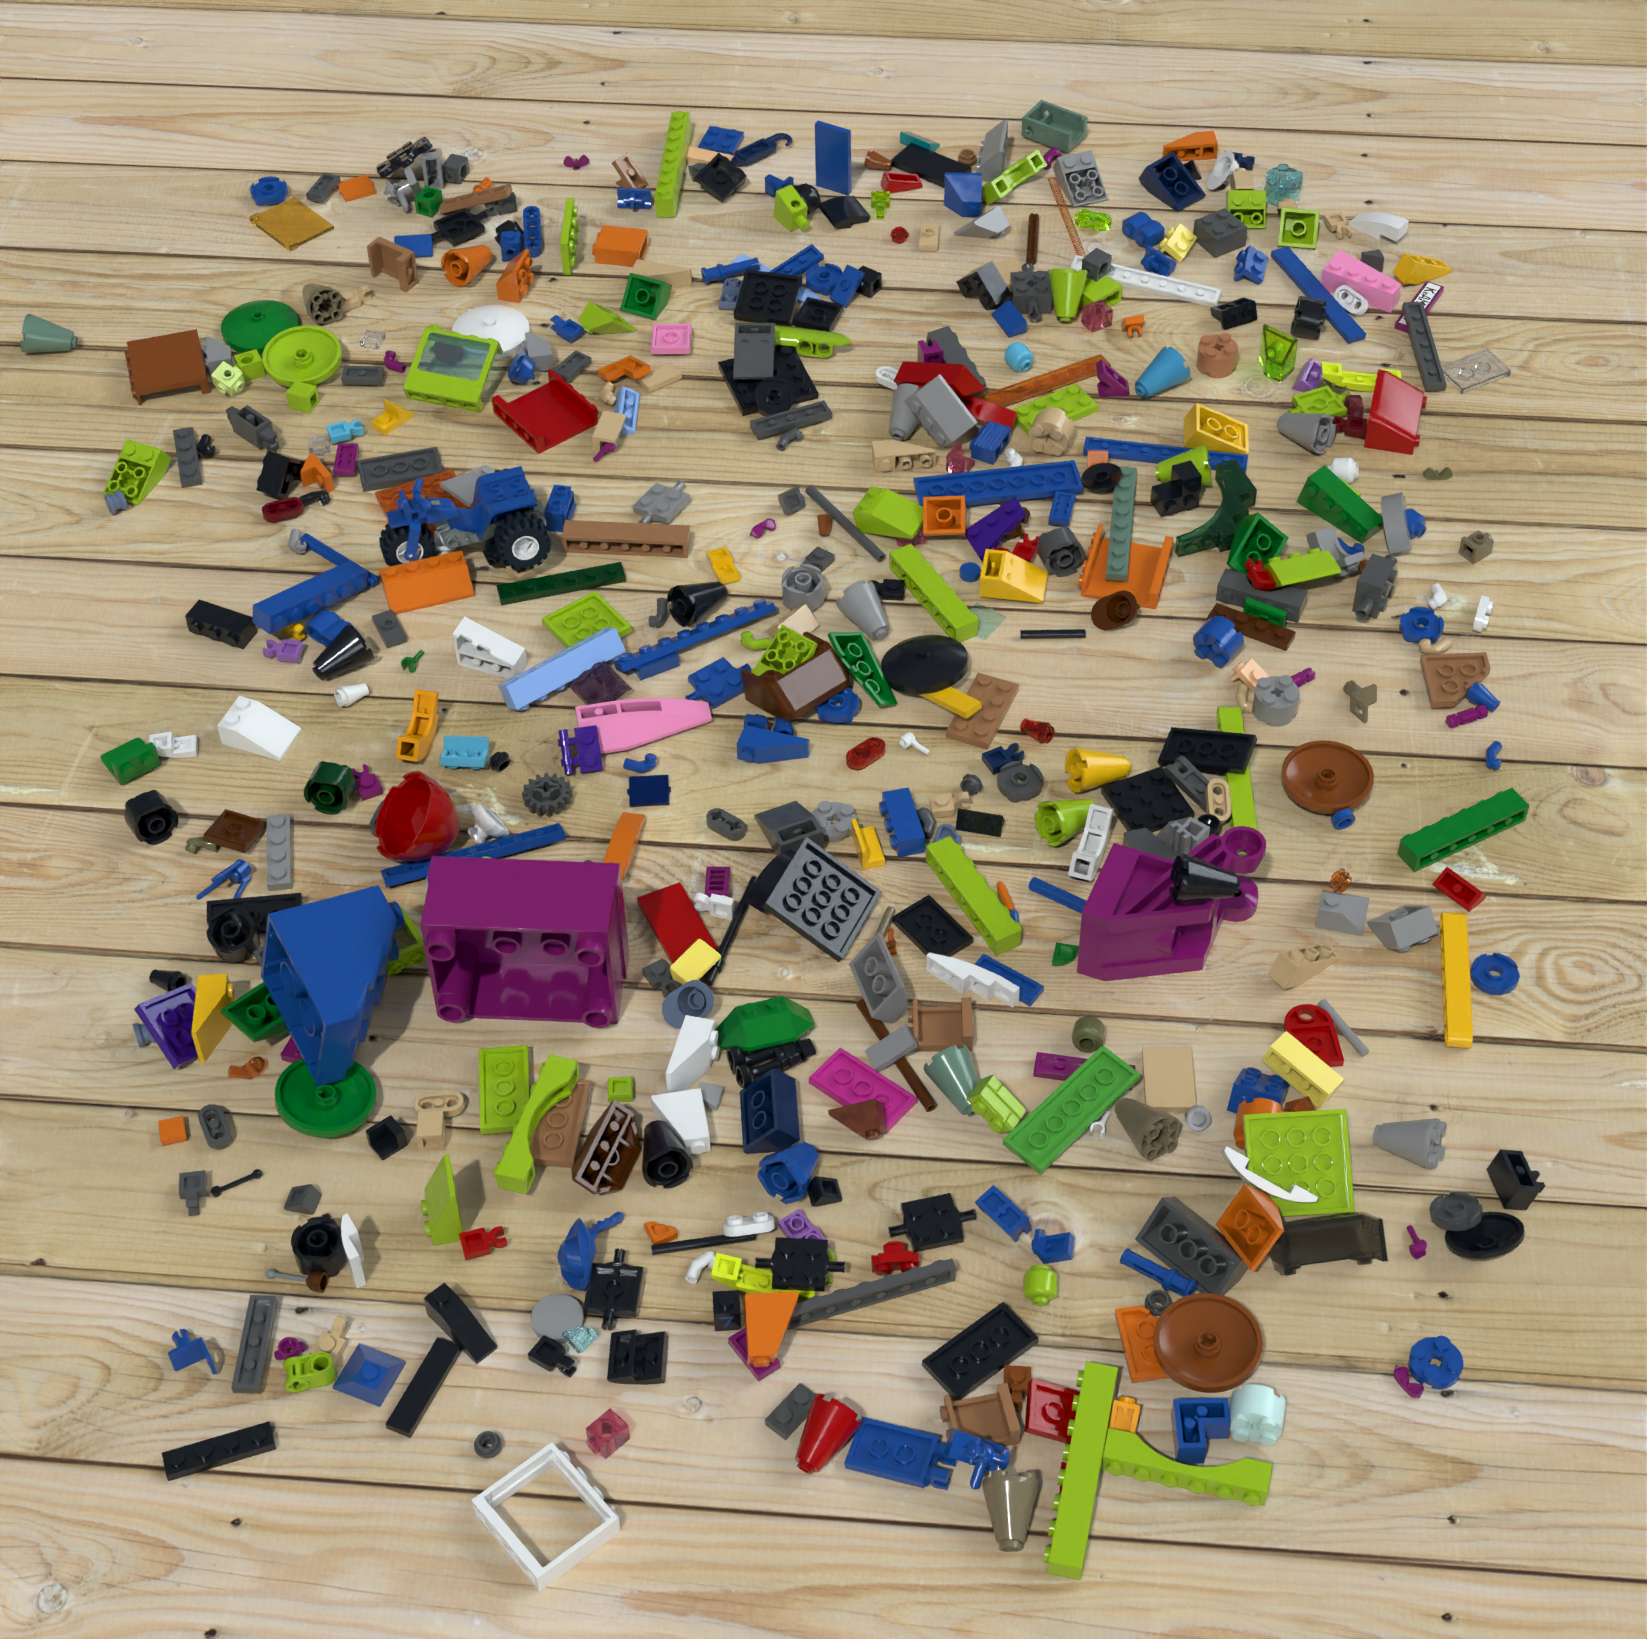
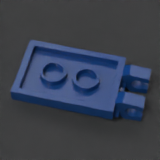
(899, 1454)

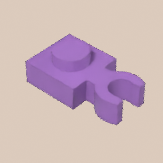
(286, 651)

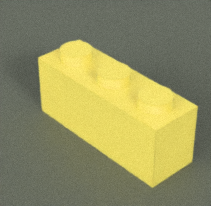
(1302, 1069)

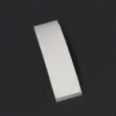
(1238, 1163)

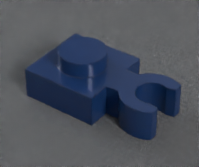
(1244, 162)
(999, 757)

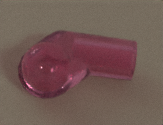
(917, 540)

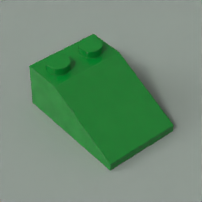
(1255, 540)
(256, 1015)

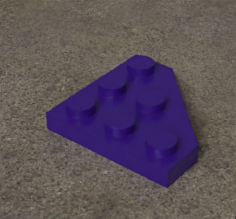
(170, 1023)

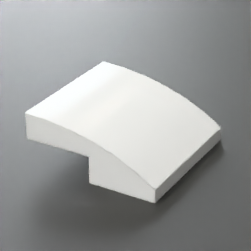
(353, 1250)

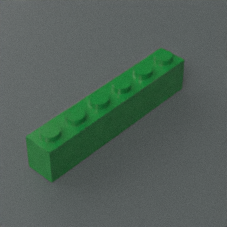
(1463, 829)

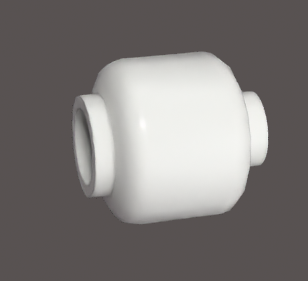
(1345, 469)

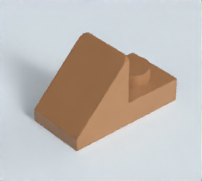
(629, 173)

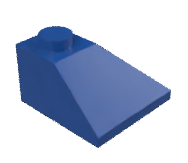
(963, 193)
(369, 1375)

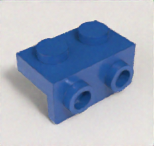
(1250, 264)

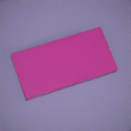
(852, 1081)

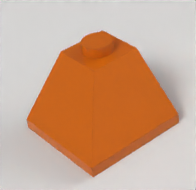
(944, 515)

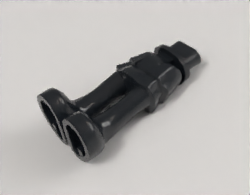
(783, 1057)

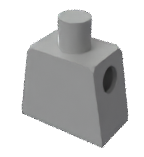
(432, 164)

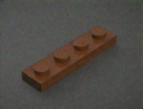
(1255, 627)

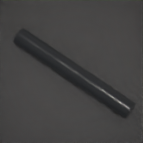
(1067, 633)

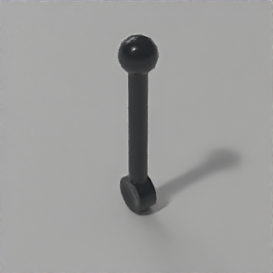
(216, 1191)

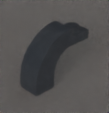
(767, 880)

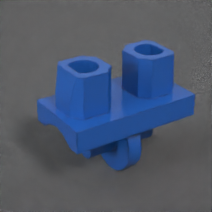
(634, 198)
(1157, 262)

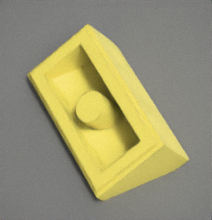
(694, 962)

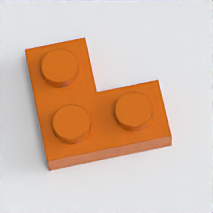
(627, 366)

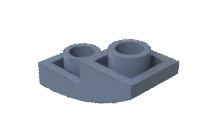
(730, 293)

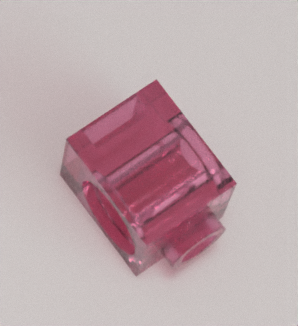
(1097, 316)
(607, 1424)

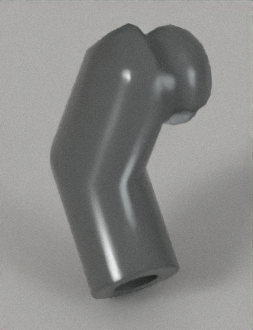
(787, 436)
(662, 611)

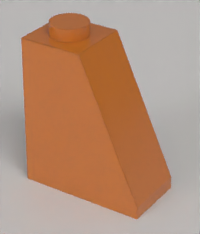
(766, 1324)

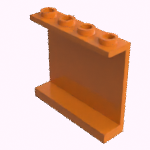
(1145, 571)

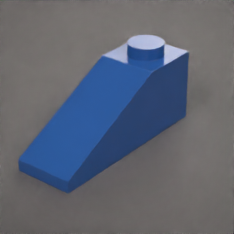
(767, 746)

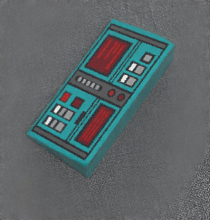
(909, 137)

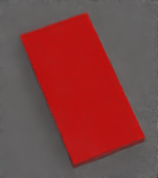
(674, 920)

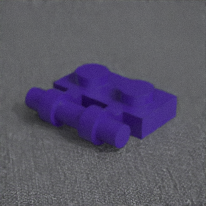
(587, 748)

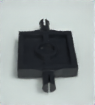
(459, 226)
(931, 1222)
(800, 1264)
(613, 1289)

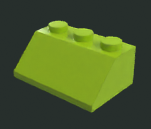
(1303, 568)

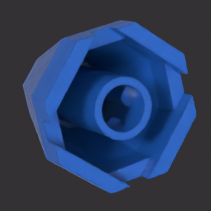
(789, 1171)

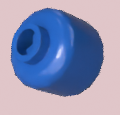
(1416, 523)

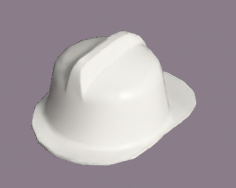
(1222, 170)

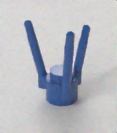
(235, 873)

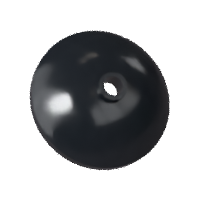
(1490, 1239)

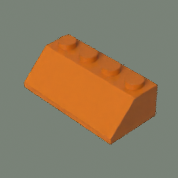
(426, 582)

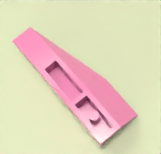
(640, 720)

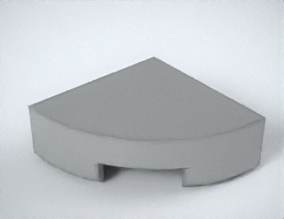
(711, 1094)

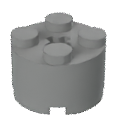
(803, 586)
(1276, 700)

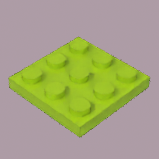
(584, 619)

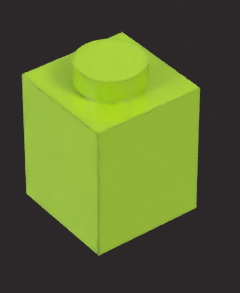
(302, 397)

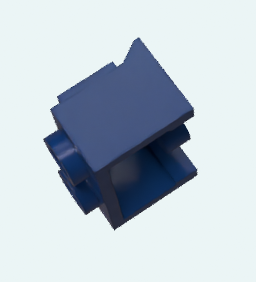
(559, 507)

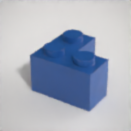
(1195, 1422)

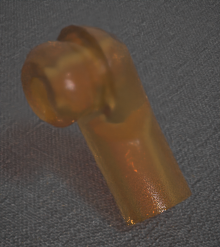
(248, 1070)

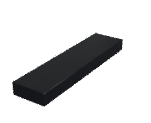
(423, 1387)

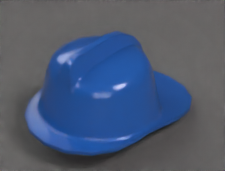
(521, 368)

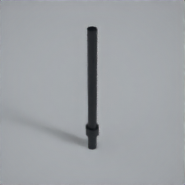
(729, 935)

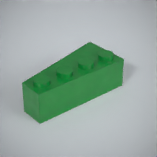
(1339, 505)

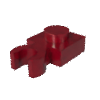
(1352, 426)

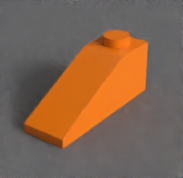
(1193, 147)

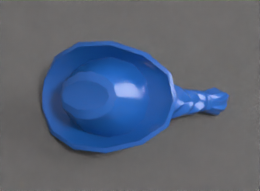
(579, 1250)

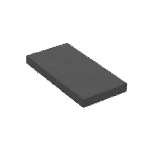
(398, 468)

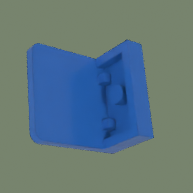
(1254, 1084)

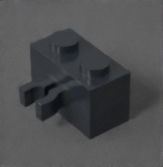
(1514, 1179)

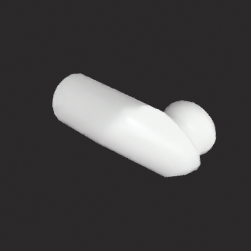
(1013, 457)
(1439, 596)
(698, 1264)

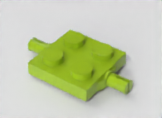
(1321, 401)

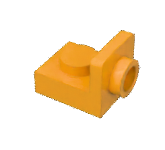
(1124, 1414)

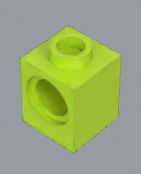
(250, 364)

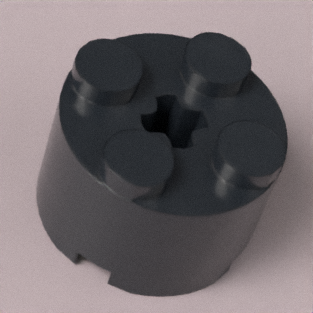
(1308, 317)
(150, 817)
(229, 946)
(319, 1246)

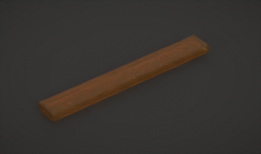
(1044, 383)

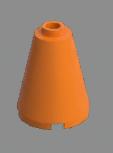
(465, 263)

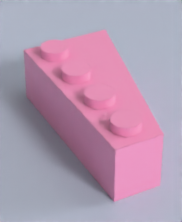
(1373, 285)

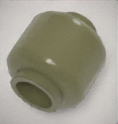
(1088, 1034)

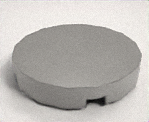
(555, 1315)

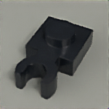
(890, 589)

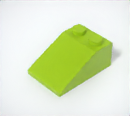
(888, 514)
(442, 1205)

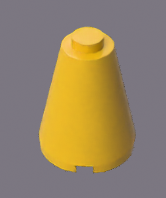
(1094, 768)

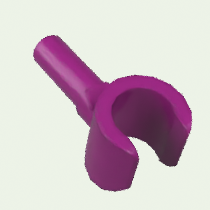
(605, 446)
(1418, 1247)

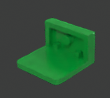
(131, 760)

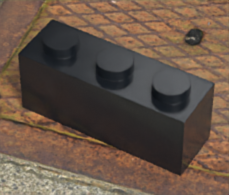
(220, 624)

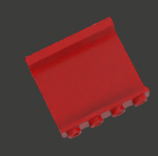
(547, 414)

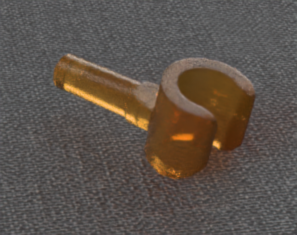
(891, 943)

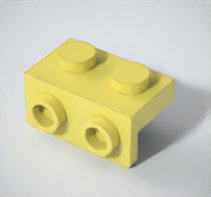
(1178, 242)

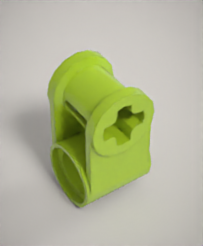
(307, 1372)

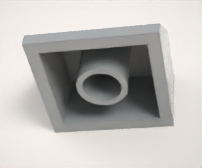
(1404, 927)

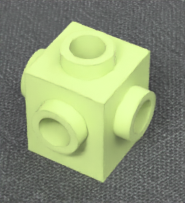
(228, 379)

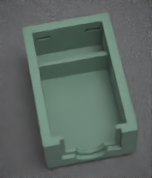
(1057, 129)

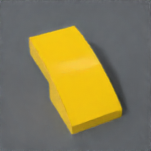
(722, 565)

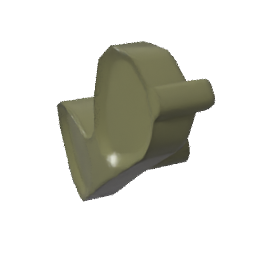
(1337, 389)
(1430, 474)

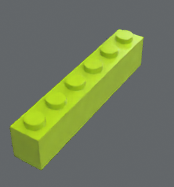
(933, 593)
(973, 895)

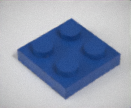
(722, 140)

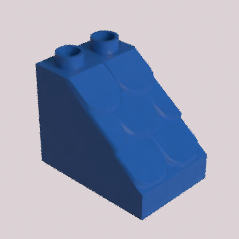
(330, 972)

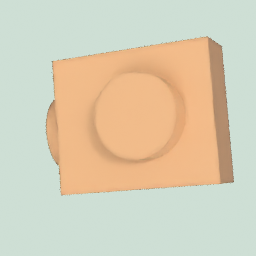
(1249, 673)

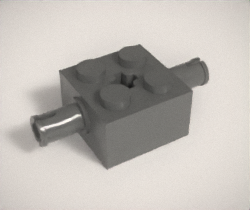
(1031, 291)
(1375, 586)

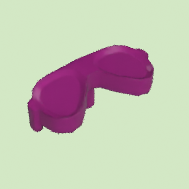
(582, 161)
(757, 530)
(1401, 1375)

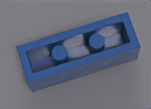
(902, 822)

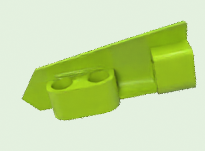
(796, 336)

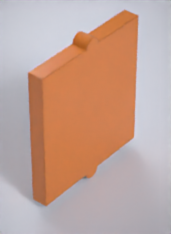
(356, 188)

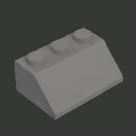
(993, 152)
(940, 411)
(879, 981)

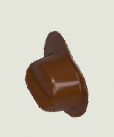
(1115, 610)

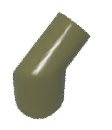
(193, 843)

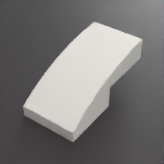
(175, 747)

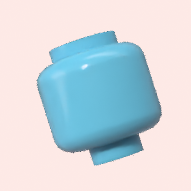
(1018, 357)

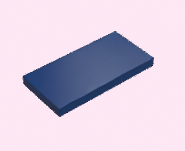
(833, 157)

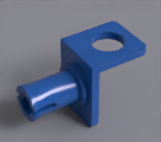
(189, 1351)

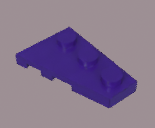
(991, 528)

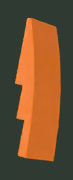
(624, 841)

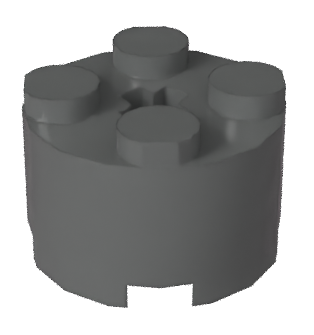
(1060, 551)

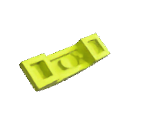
(1352, 380)
(746, 1278)

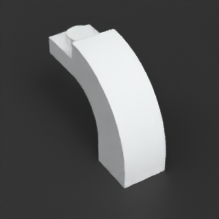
(1091, 849)

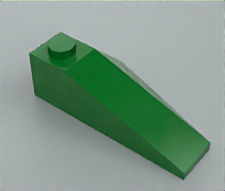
(862, 665)

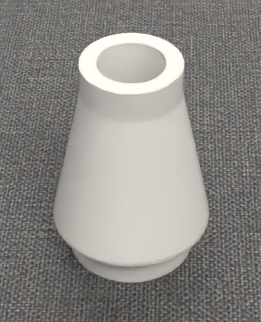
(349, 694)

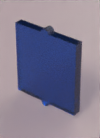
(648, 790)

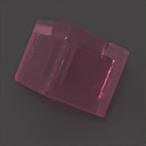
(956, 462)

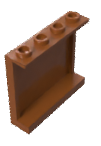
(166, 363)

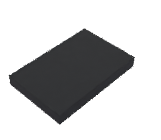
(932, 928)

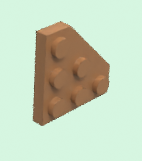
(1452, 675)

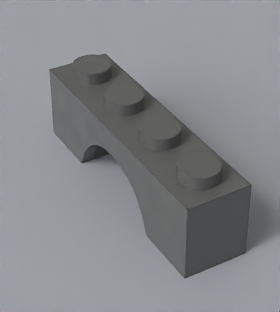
(1235, 589)

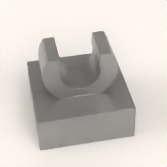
(791, 500)

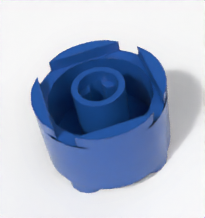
(1217, 641)

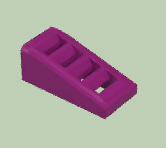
(717, 875)

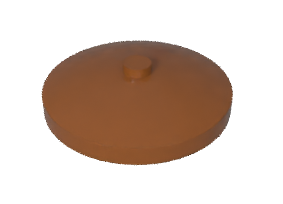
(1327, 776)
(1207, 1342)

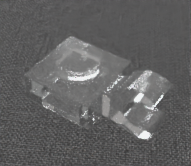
(319, 445)

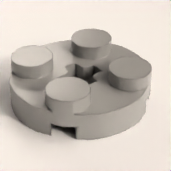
(834, 811)

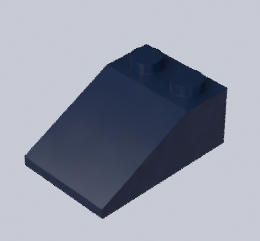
(1171, 183)

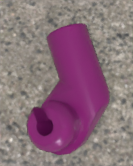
(391, 362)

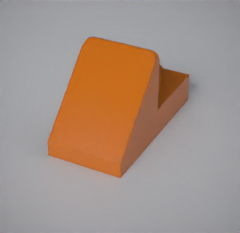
(315, 472)

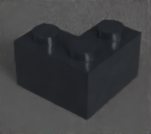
(985, 283)
(278, 474)
(1180, 493)

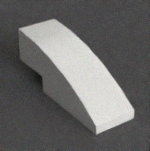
(1380, 225)

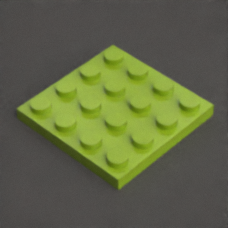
(1303, 1151)

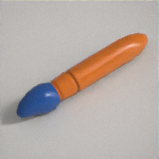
(1007, 901)

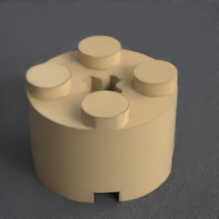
(1051, 431)

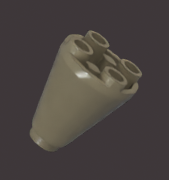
(323, 303)
(1148, 1128)
(1010, 1506)

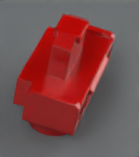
(893, 1259)

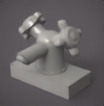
(403, 189)

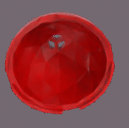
(416, 820)

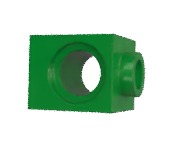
(428, 201)

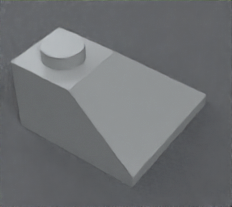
(986, 225)
(463, 485)
(1342, 912)

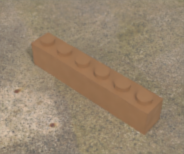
(626, 538)

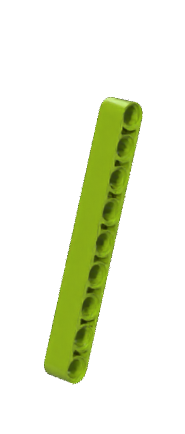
(1242, 803)

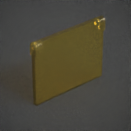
(291, 223)

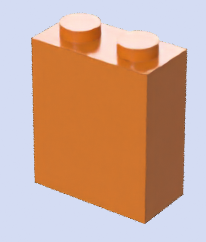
(620, 245)

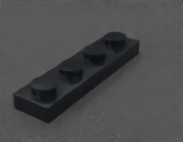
(218, 1451)

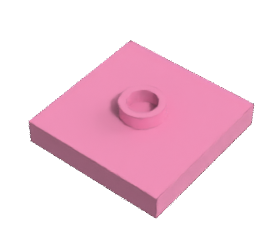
(671, 338)

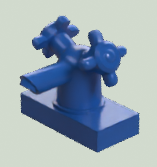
(976, 1452)

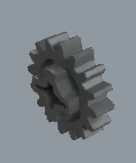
(547, 794)

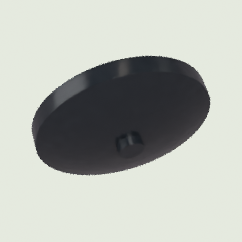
(925, 664)

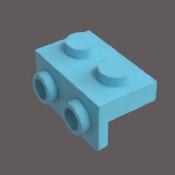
(465, 752)

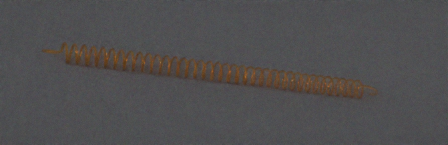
(1067, 225)

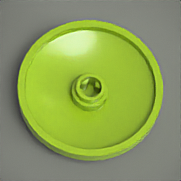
(302, 355)

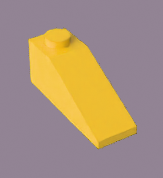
(1419, 269)

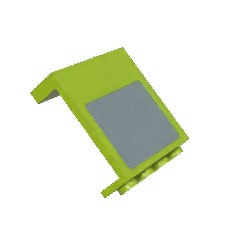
(451, 369)

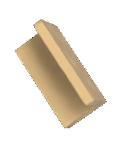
(607, 429)
(798, 619)

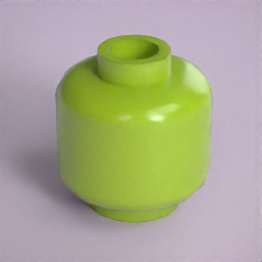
(1040, 1285)

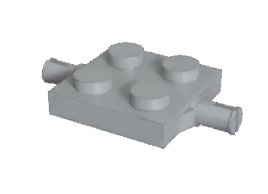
(661, 503)

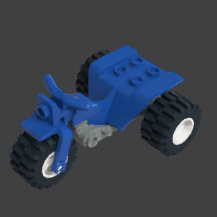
(498, 510)

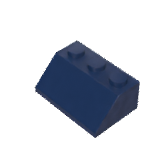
(769, 1113)

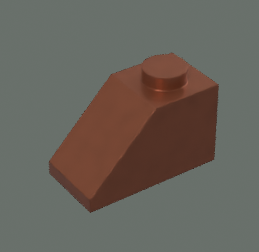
(863, 1118)

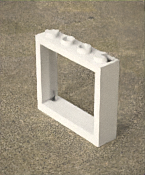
(497, 1493)

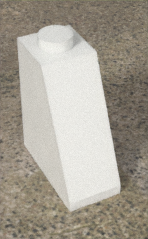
(686, 1118)

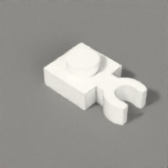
(718, 905)

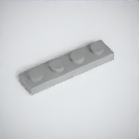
(279, 852)

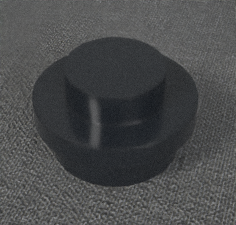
(499, 761)

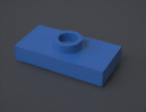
(847, 286)
(1062, 508)

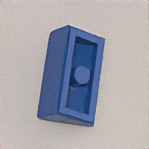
(420, 244)
(1010, 319)
(657, 666)

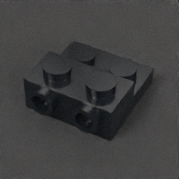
(721, 177)

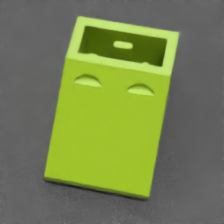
(137, 471)
(785, 652)

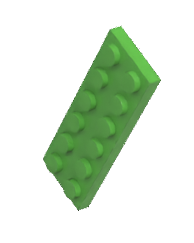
(1071, 1109)

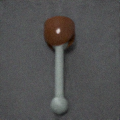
(315, 1281)

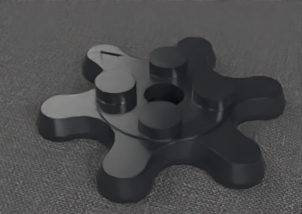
(403, 156)

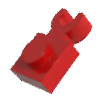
(1027, 549)
(1258, 576)
(478, 1242)

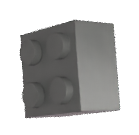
(1220, 233)

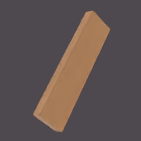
(475, 198)

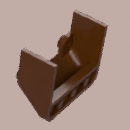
(801, 687)

